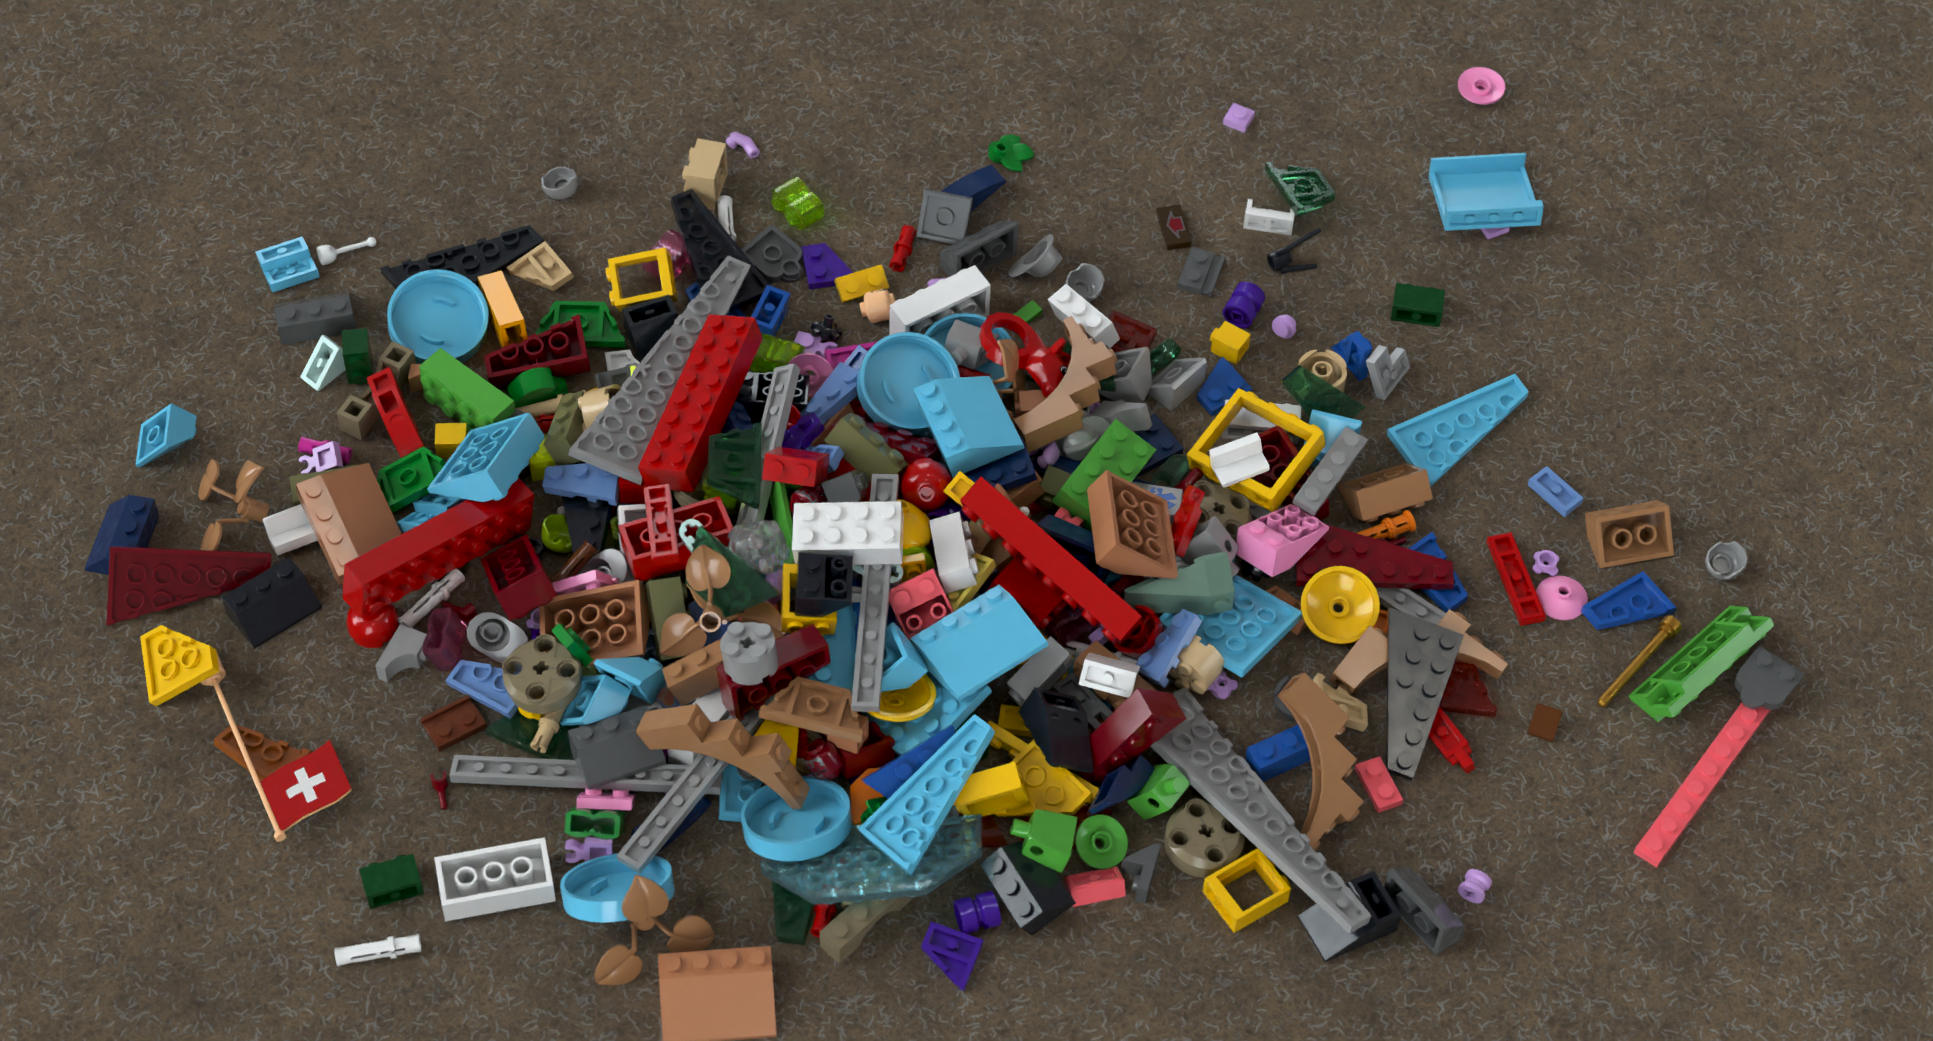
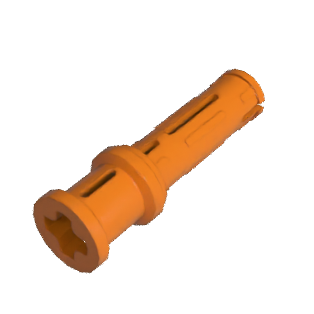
(1390, 527)

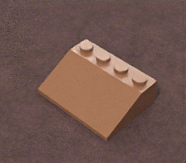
(347, 514)
(1130, 528)
(608, 618)
(717, 995)

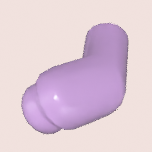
(1049, 455)

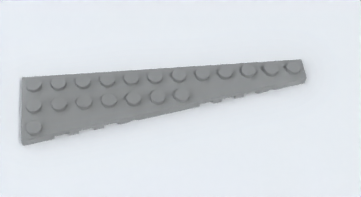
(629, 420)
(1252, 808)

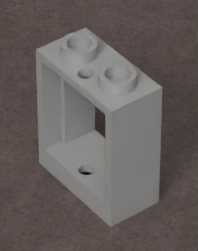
(1040, 671)

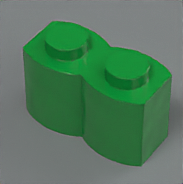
(600, 823)

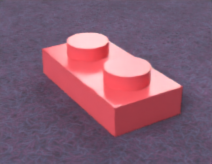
(1378, 784)

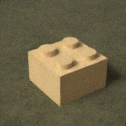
(706, 171)

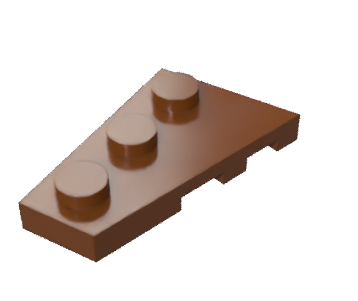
(264, 753)

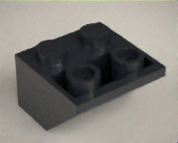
(648, 322)
(822, 584)

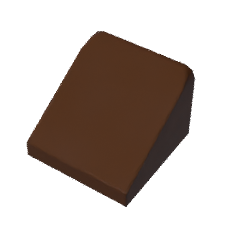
(1544, 722)

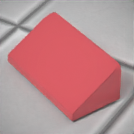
(1096, 886)

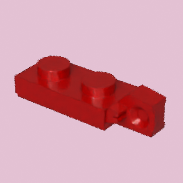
(1186, 519)
(1450, 742)

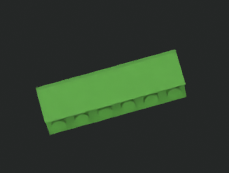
(1700, 662)

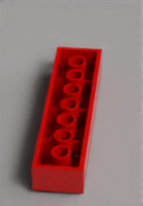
(700, 402)
(434, 549)
(1051, 560)

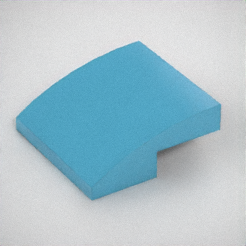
(287, 264)
(427, 508)

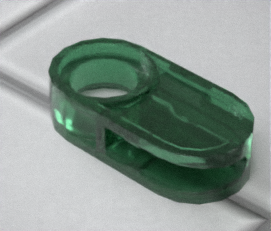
(1163, 355)
(1173, 470)

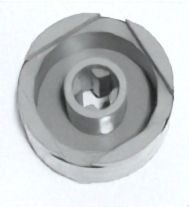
(749, 652)

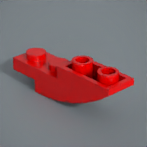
(395, 412)

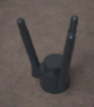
(1281, 258)

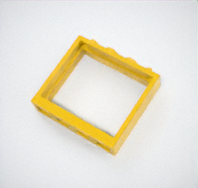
(1253, 490)

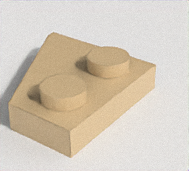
(1351, 706)

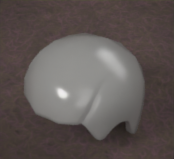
(560, 183)
(1086, 281)
(1726, 560)

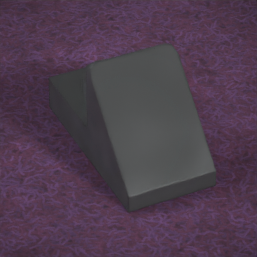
(1142, 866)

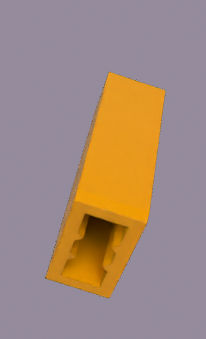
(502, 309)

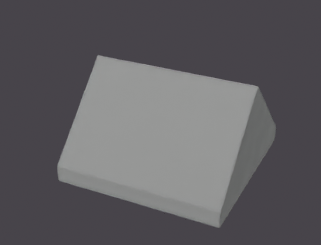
(1178, 381)

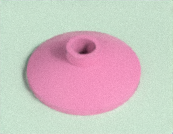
(1481, 85)
(814, 363)
(1558, 605)

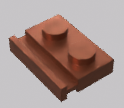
(453, 723)

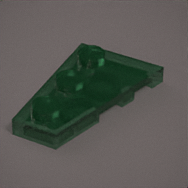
(1317, 394)
(791, 915)

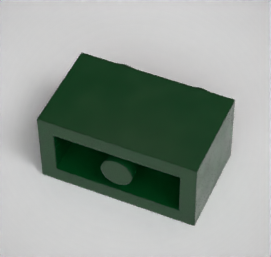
(1417, 305)
(357, 355)
(391, 881)

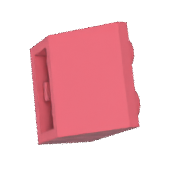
(920, 602)

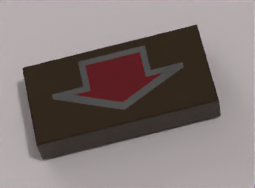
(1173, 227)

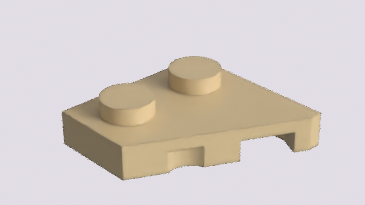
(541, 268)

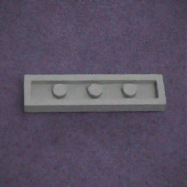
(1329, 471)

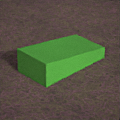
(1029, 312)

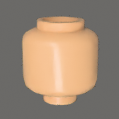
(877, 305)

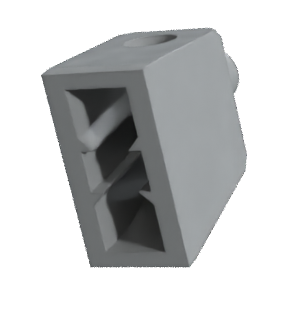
(965, 345)
(1211, 539)

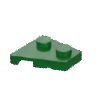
(573, 643)

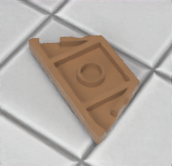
(815, 708)

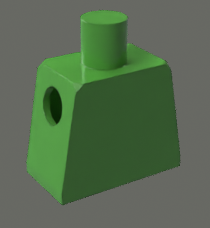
(1163, 787)
(1047, 837)

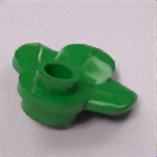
(1010, 152)

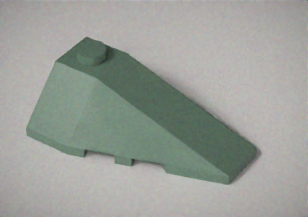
(1199, 588)

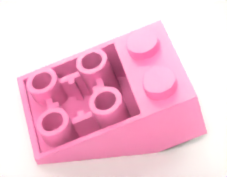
(1279, 539)

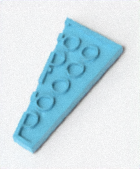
(1451, 430)
(918, 808)

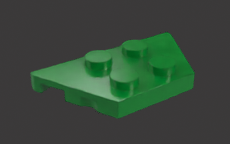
(597, 323)
(409, 477)

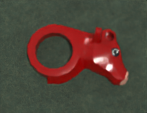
(1043, 363)

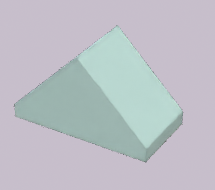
(324, 364)

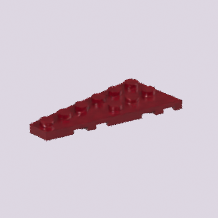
(1380, 561)
(162, 578)

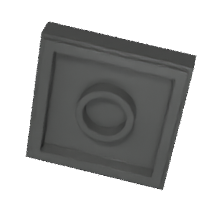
(944, 216)

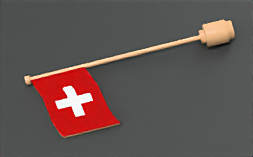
(296, 787)

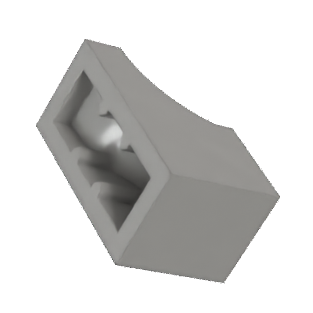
(1131, 414)
(402, 652)

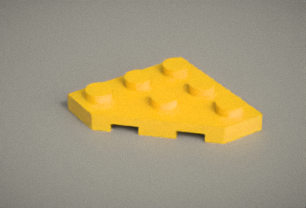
(174, 663)
(1047, 786)

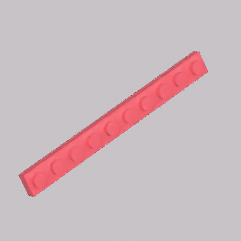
(1699, 784)

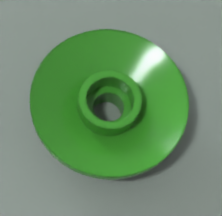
(1110, 834)

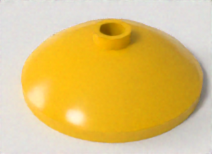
(916, 526)
(1343, 587)
(907, 703)

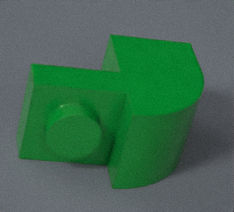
(536, 386)

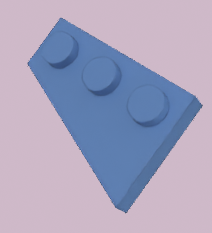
(582, 481)
(482, 684)

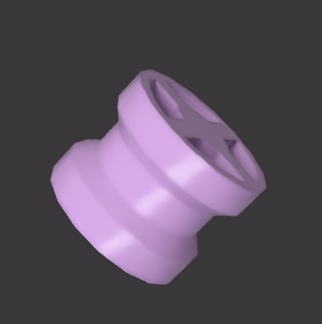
(1474, 886)

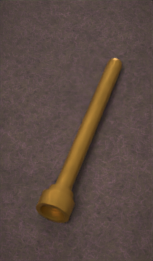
(1668, 628)

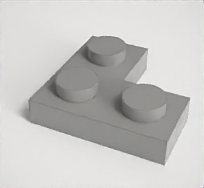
(1386, 369)

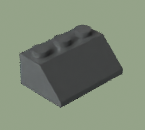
(981, 249)
(314, 317)
(847, 487)
(612, 749)
(1423, 909)

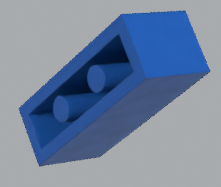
(1278, 753)

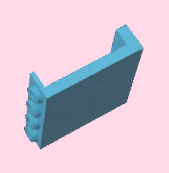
(1484, 192)

